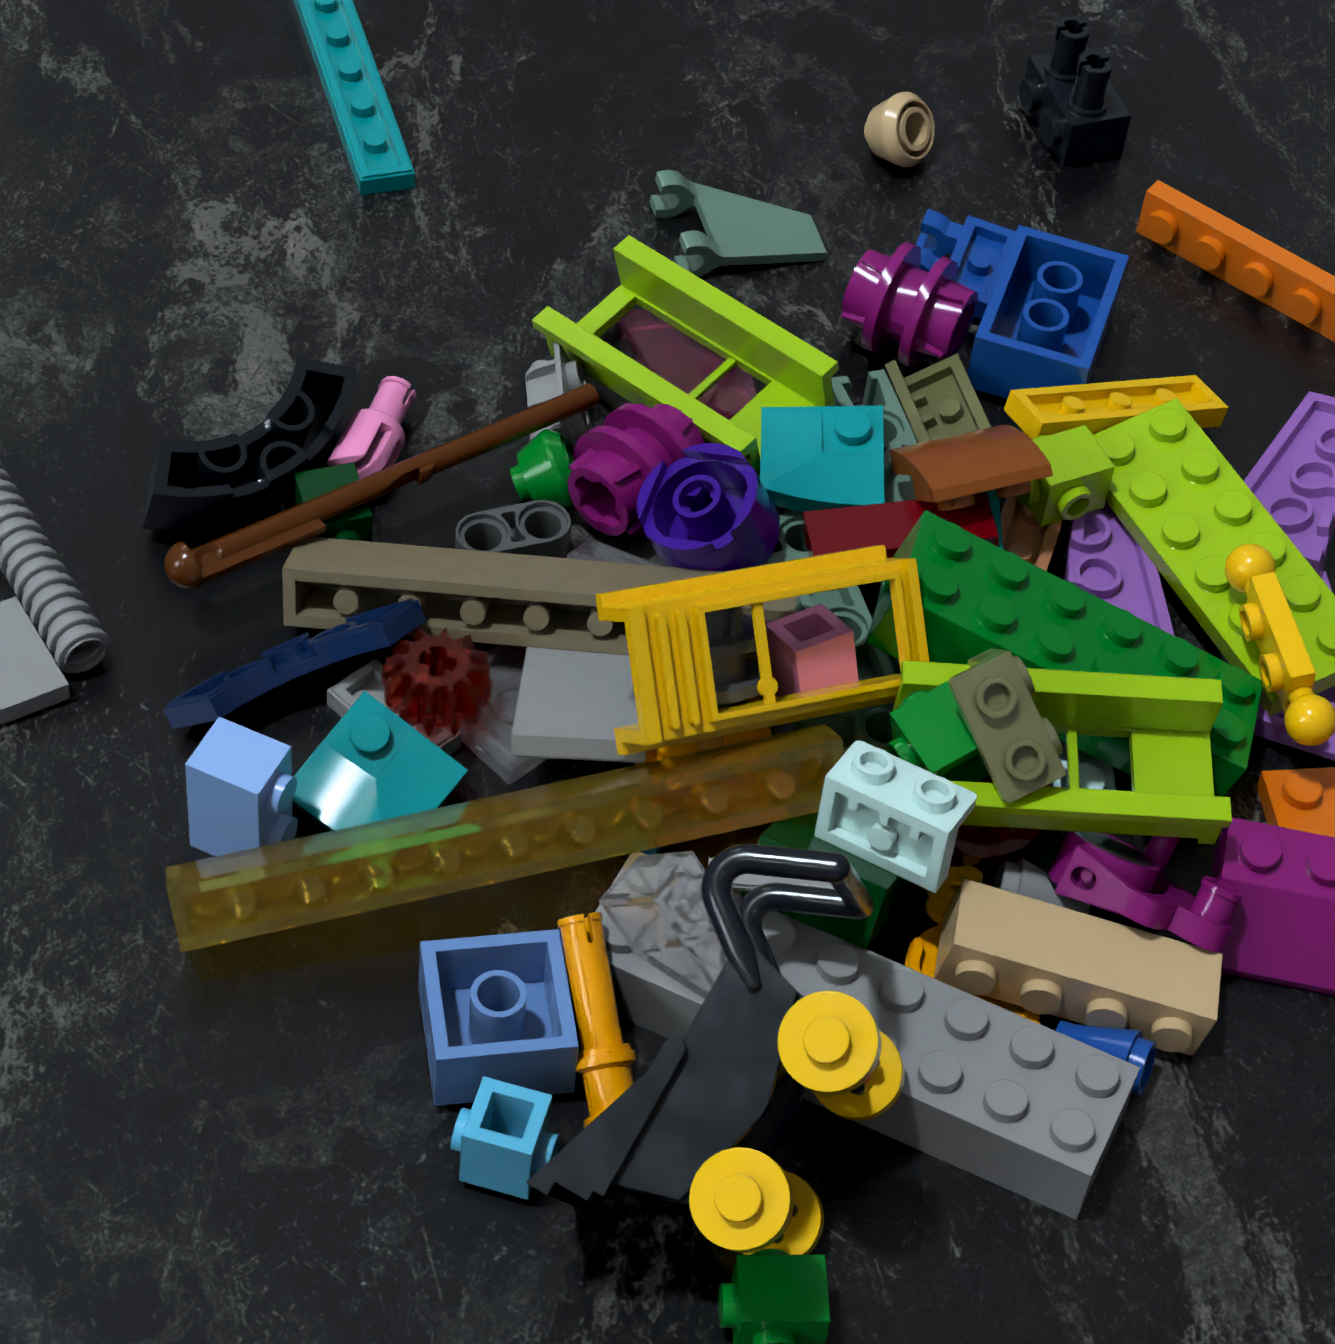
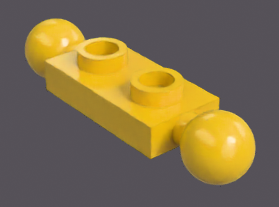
(1283, 657)

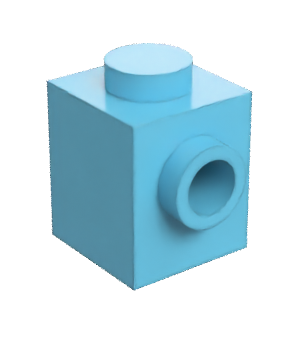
(504, 1137)

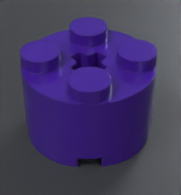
(708, 511)

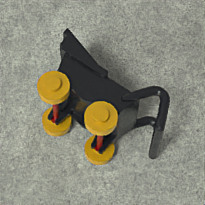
(733, 1087)

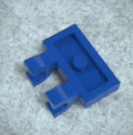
(975, 246)

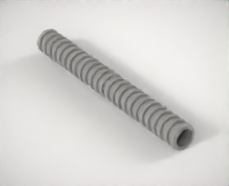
(45, 586)

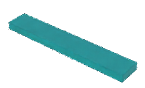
(356, 96)

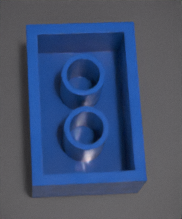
(1046, 314)

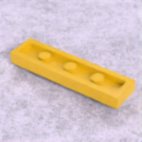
(1109, 403)

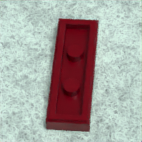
(888, 524)

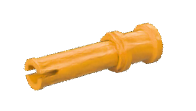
(603, 1055)

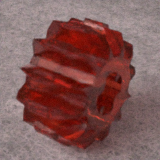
(437, 681)

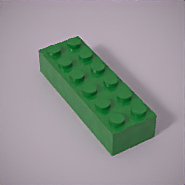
(995, 600)

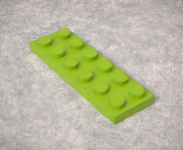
(1188, 517)

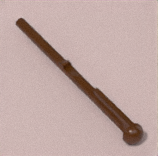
(304, 521)

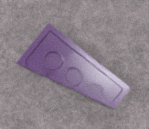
(1298, 478)

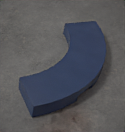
(292, 659)

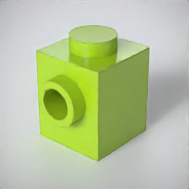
(1078, 480)

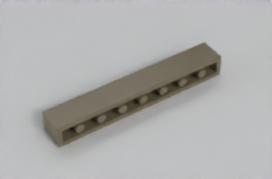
(474, 592)

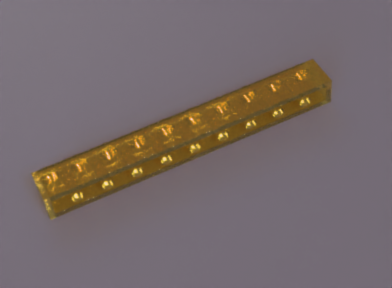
(500, 837)

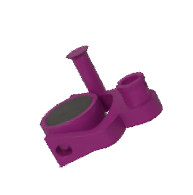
(1131, 885)

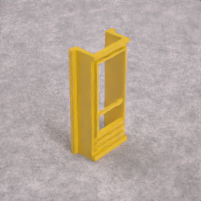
(674, 659)

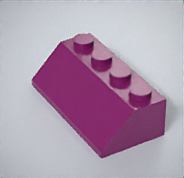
(1287, 905)

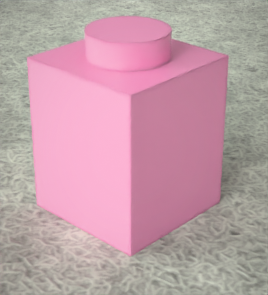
(811, 651)

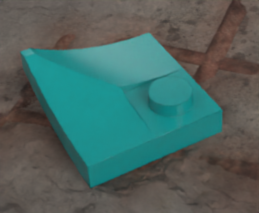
(822, 456)
(374, 770)

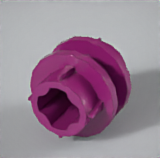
(909, 305)
(618, 457)

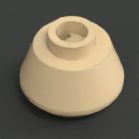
(900, 129)

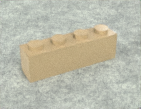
(1078, 966)

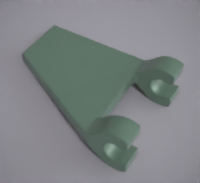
(736, 227)

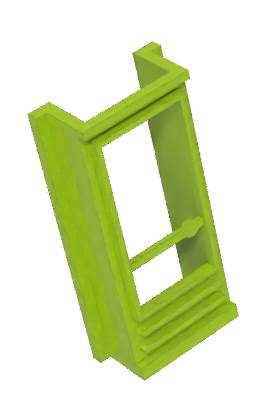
(788, 366)
(1168, 749)

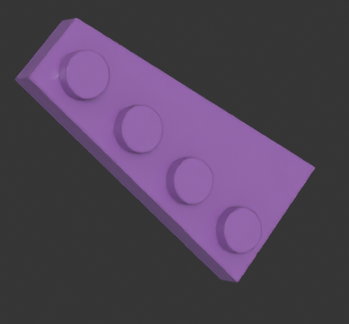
(1114, 567)

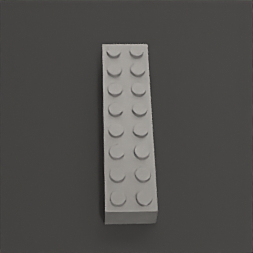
(977, 1080)

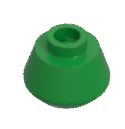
(544, 469)

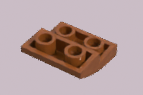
(972, 463)

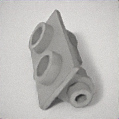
(552, 378)

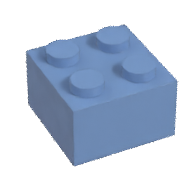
(497, 1013)

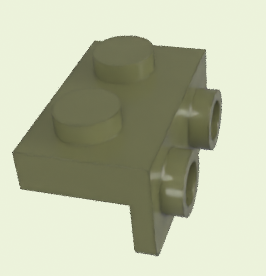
(938, 400)
(1005, 724)

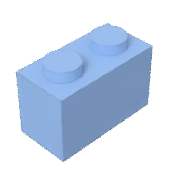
(239, 790)

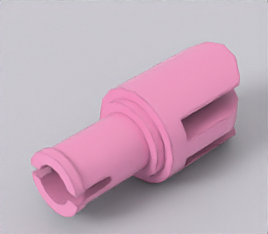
(375, 434)

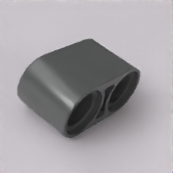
(521, 528)

